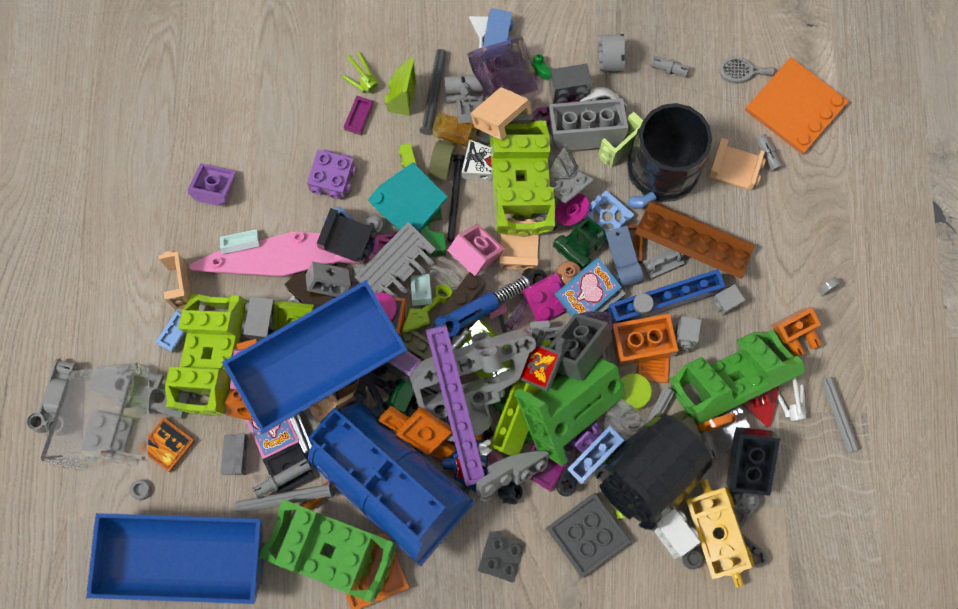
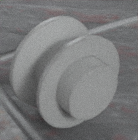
(377, 222)

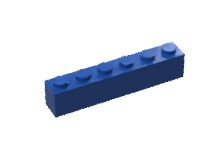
(670, 296)

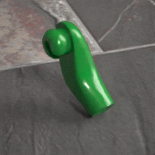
(541, 67)

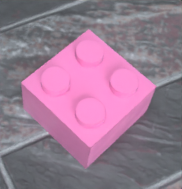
(475, 249)

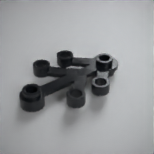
(370, 381)

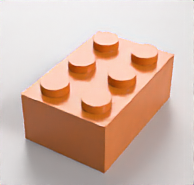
(644, 340)

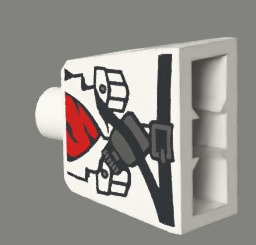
(477, 162)

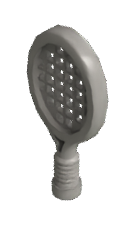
(752, 70)

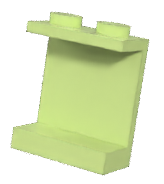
(611, 155)

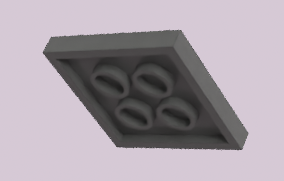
(588, 535)

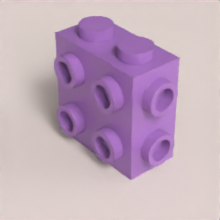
(331, 174)

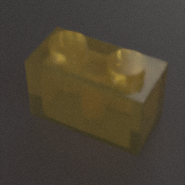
(447, 128)

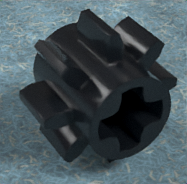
(510, 493)

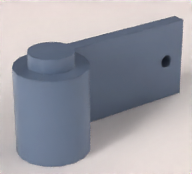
(624, 256)

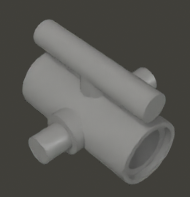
(462, 87)

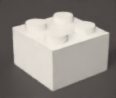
(676, 534)

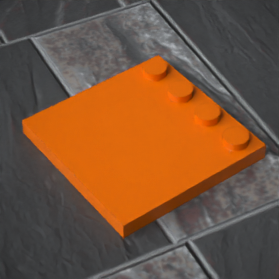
(796, 105)

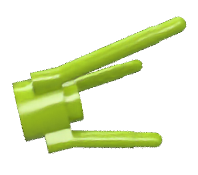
(367, 81)

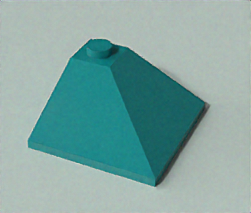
(408, 198)

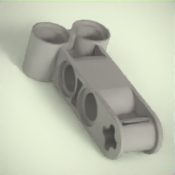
(51, 396)

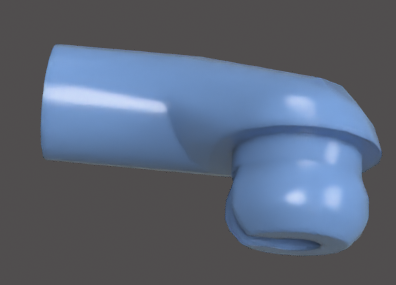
(641, 201)

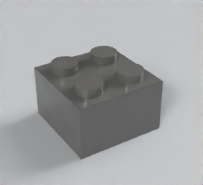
(569, 83)

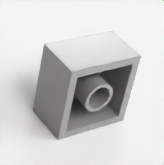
(259, 318)

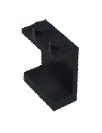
(346, 237)

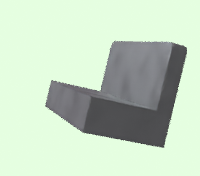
(234, 454)

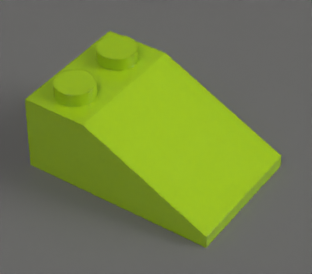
(402, 88)

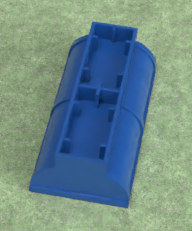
(314, 357)
(387, 480)
(176, 558)

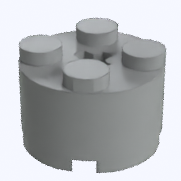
(611, 52)

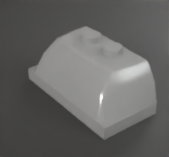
(588, 123)

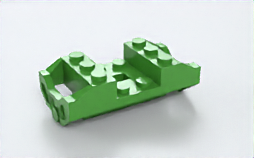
(736, 377)
(307, 542)

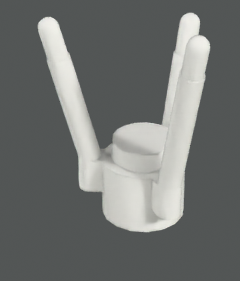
(798, 410)

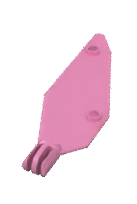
(274, 257)

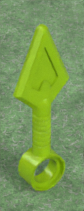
(419, 317)

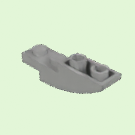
(513, 468)

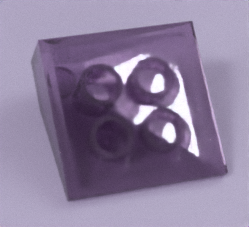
(503, 66)

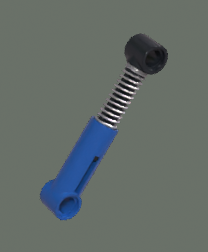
(488, 302)

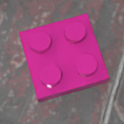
(542, 298)

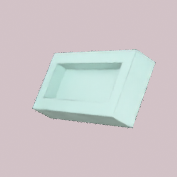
(239, 241)
(421, 289)

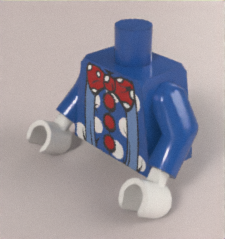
(454, 464)

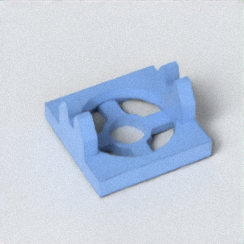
(606, 197)

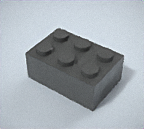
(588, 342)

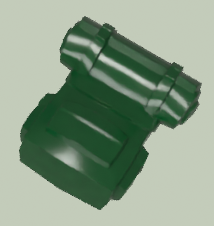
(581, 242)
(403, 397)

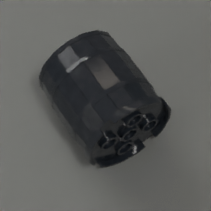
(669, 152)
(654, 470)

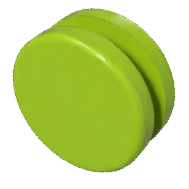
(637, 390)

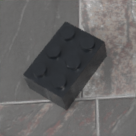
(752, 461)

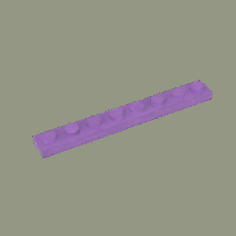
(455, 404)

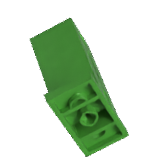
(569, 407)

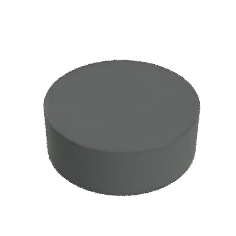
(692, 559)

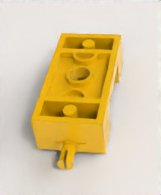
(725, 555)

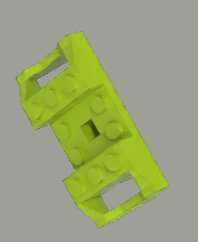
(525, 155)
(208, 342)

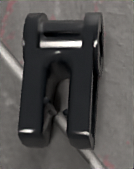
(567, 477)

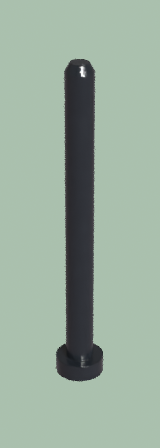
(459, 160)

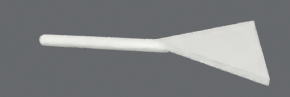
(479, 25)

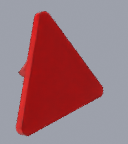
(763, 406)

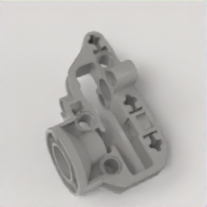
(483, 354)

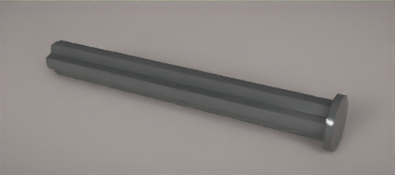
(433, 92)

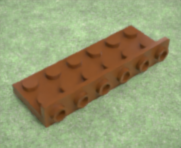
(695, 239)

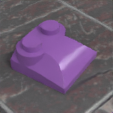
(211, 184)

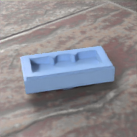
(171, 335)

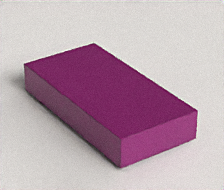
(358, 115)

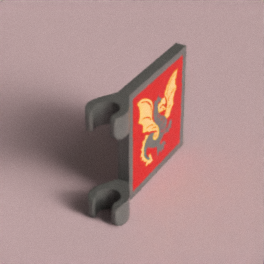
(543, 361)

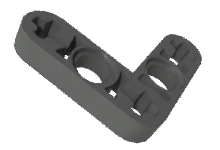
(757, 550)

